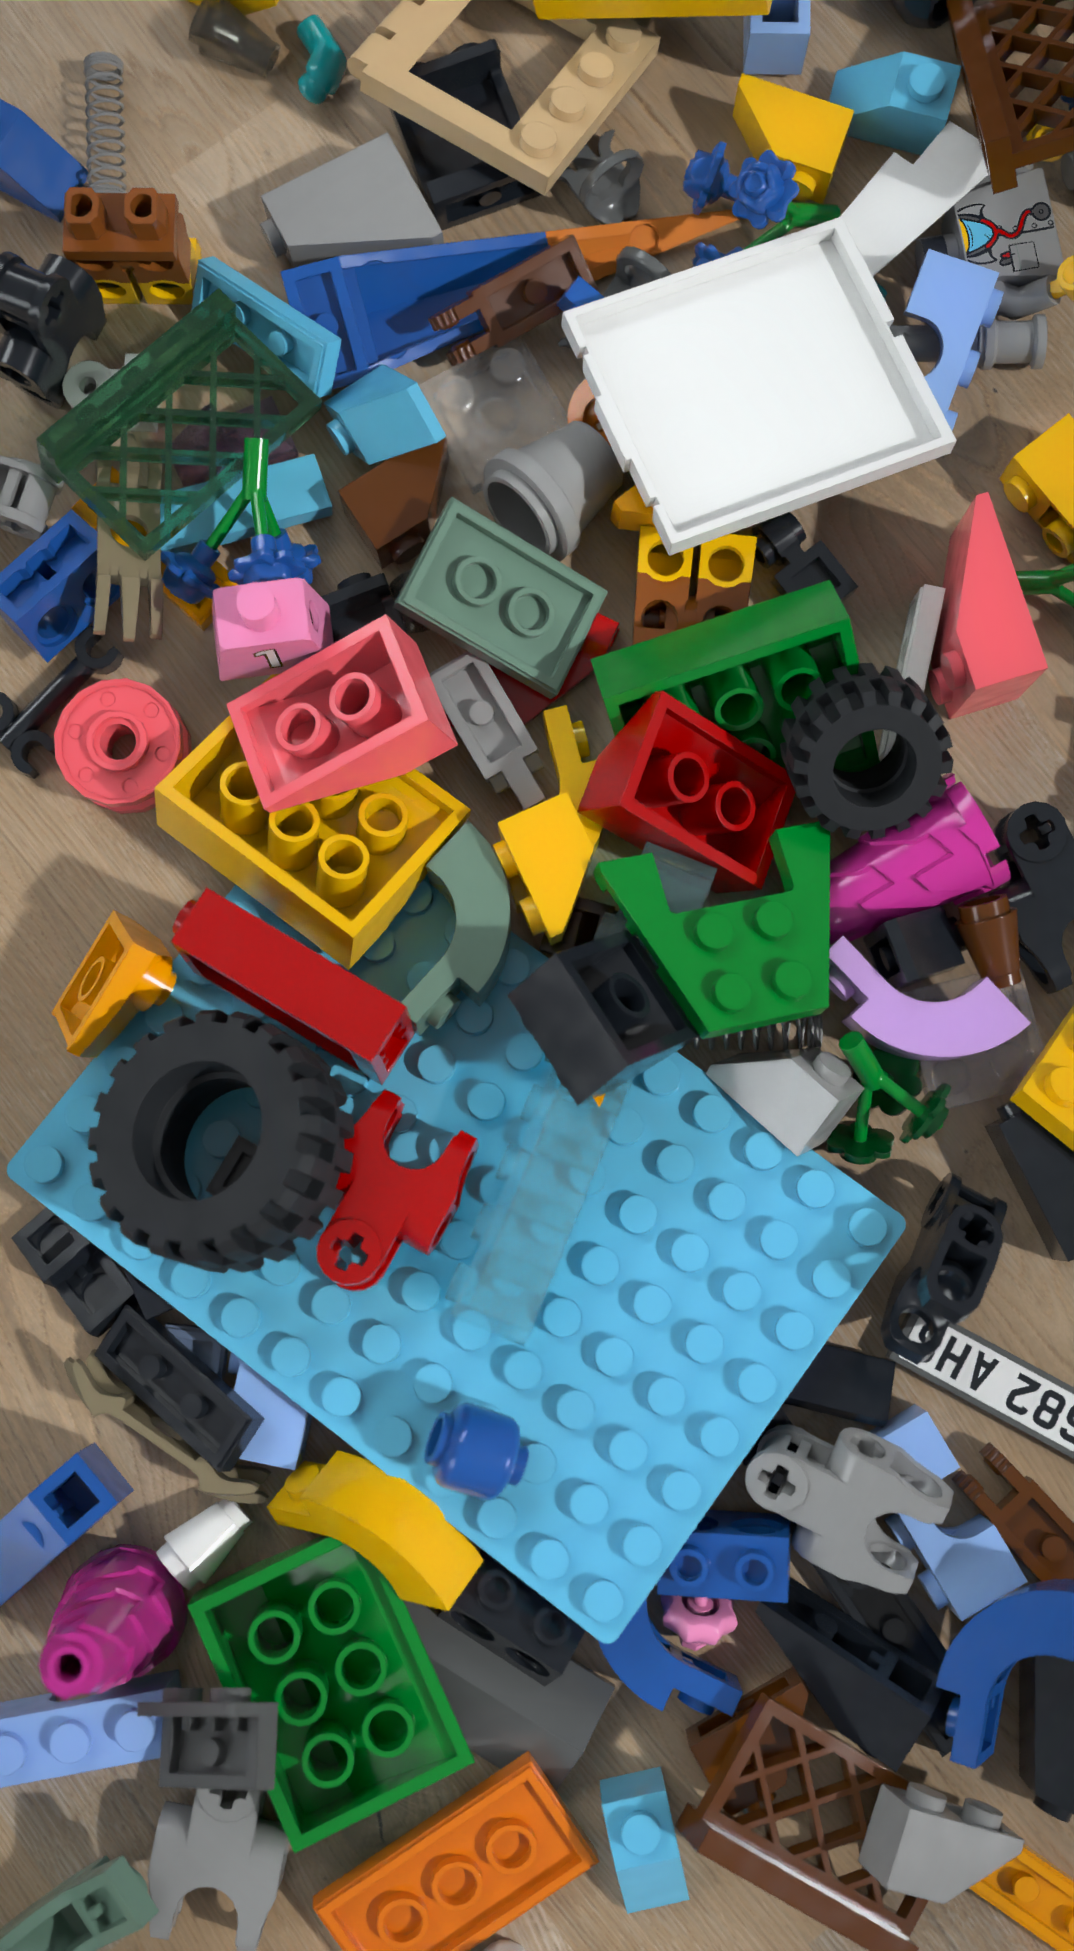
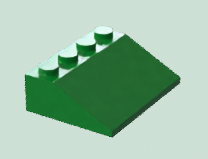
(743, 670)
(350, 1682)

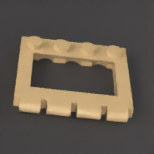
(555, 124)

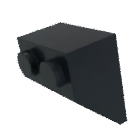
(601, 1014)

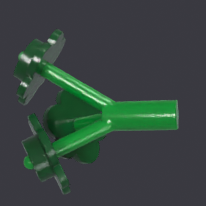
(891, 1087)

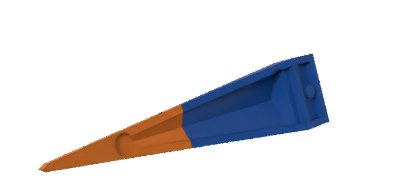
(385, 297)

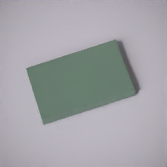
(500, 598)

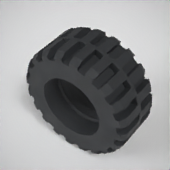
(153, 1112)

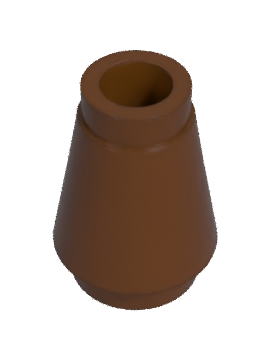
(991, 938)

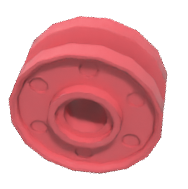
(93, 725)

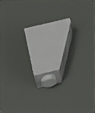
(349, 207)

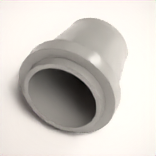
(552, 487)

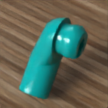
(326, 63)

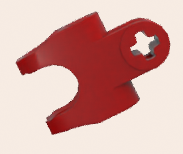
(390, 1202)

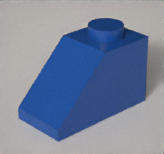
(34, 164)

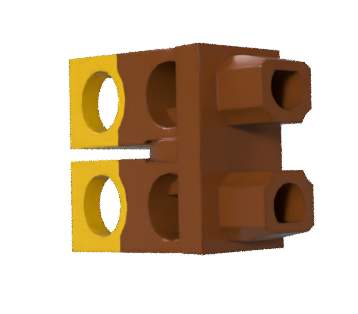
(131, 243)
(664, 583)

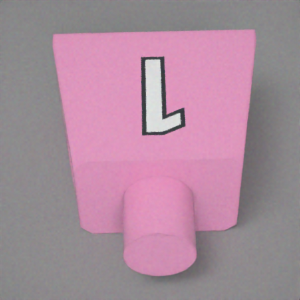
(268, 627)

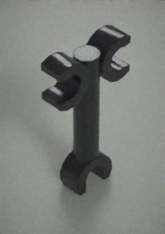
(20, 729)

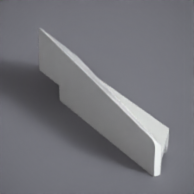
(910, 197)

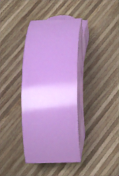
(917, 1028)

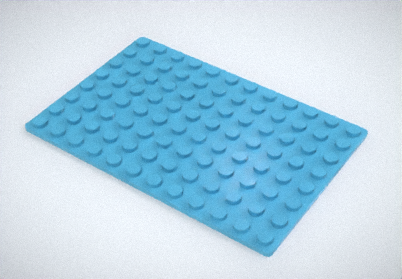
(665, 1337)

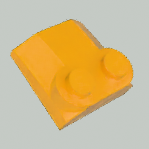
(117, 978)

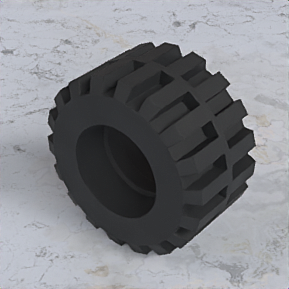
(893, 787)

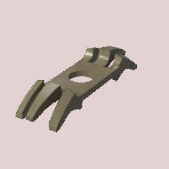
(121, 564)
(105, 1394)

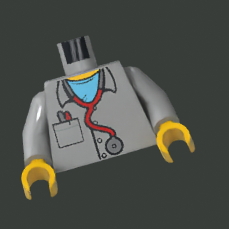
(1012, 236)

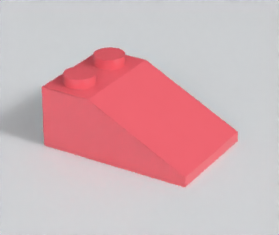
(985, 634)
(342, 719)

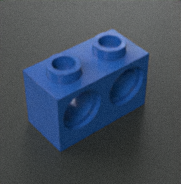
(52, 587)
(733, 1558)

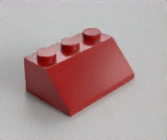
(690, 791)

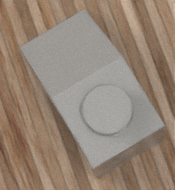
(790, 1092)

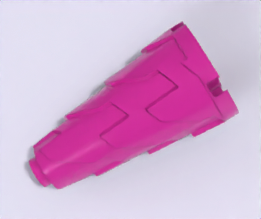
(915, 869)
(112, 1622)

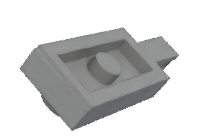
(490, 727)

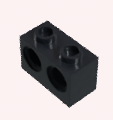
(514, 1622)

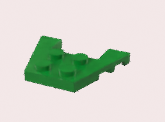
(740, 959)

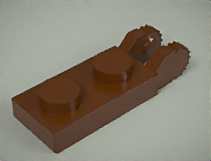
(515, 298)
(1025, 1519)

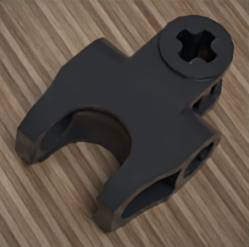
(43, 322)
(1039, 888)
(947, 1266)

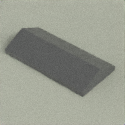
(506, 1709)

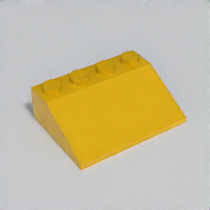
(323, 866)

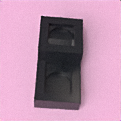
(80, 1271)

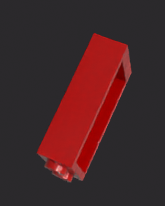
(293, 985)

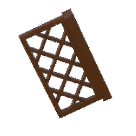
(995, 84)
(783, 1869)

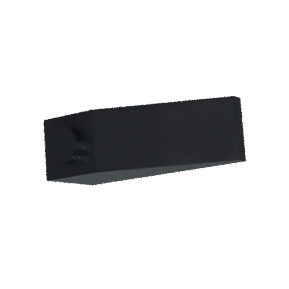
(857, 1677)

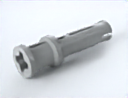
(1000, 344)

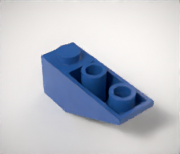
(57, 1516)

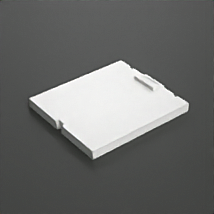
(755, 385)

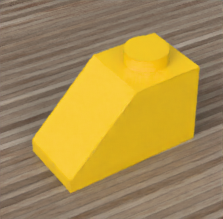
(795, 129)

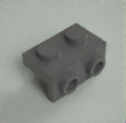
(217, 1741)

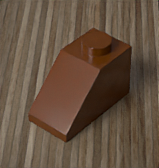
(398, 503)
(714, 1735)

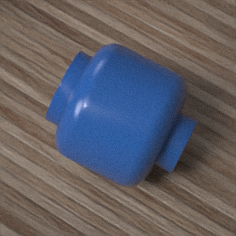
(475, 1451)

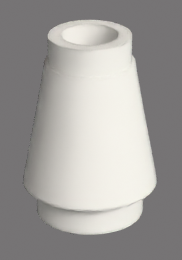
(203, 1542)

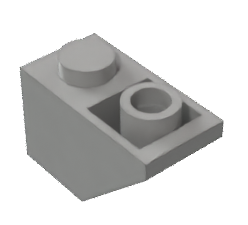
(934, 1846)

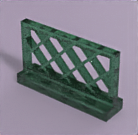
(133, 397)

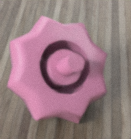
(698, 1619)

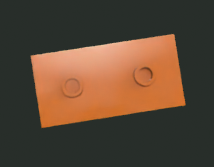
(461, 1869)

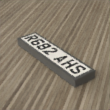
(996, 1383)

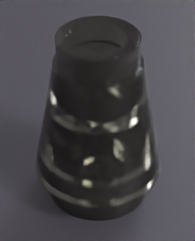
(232, 38)

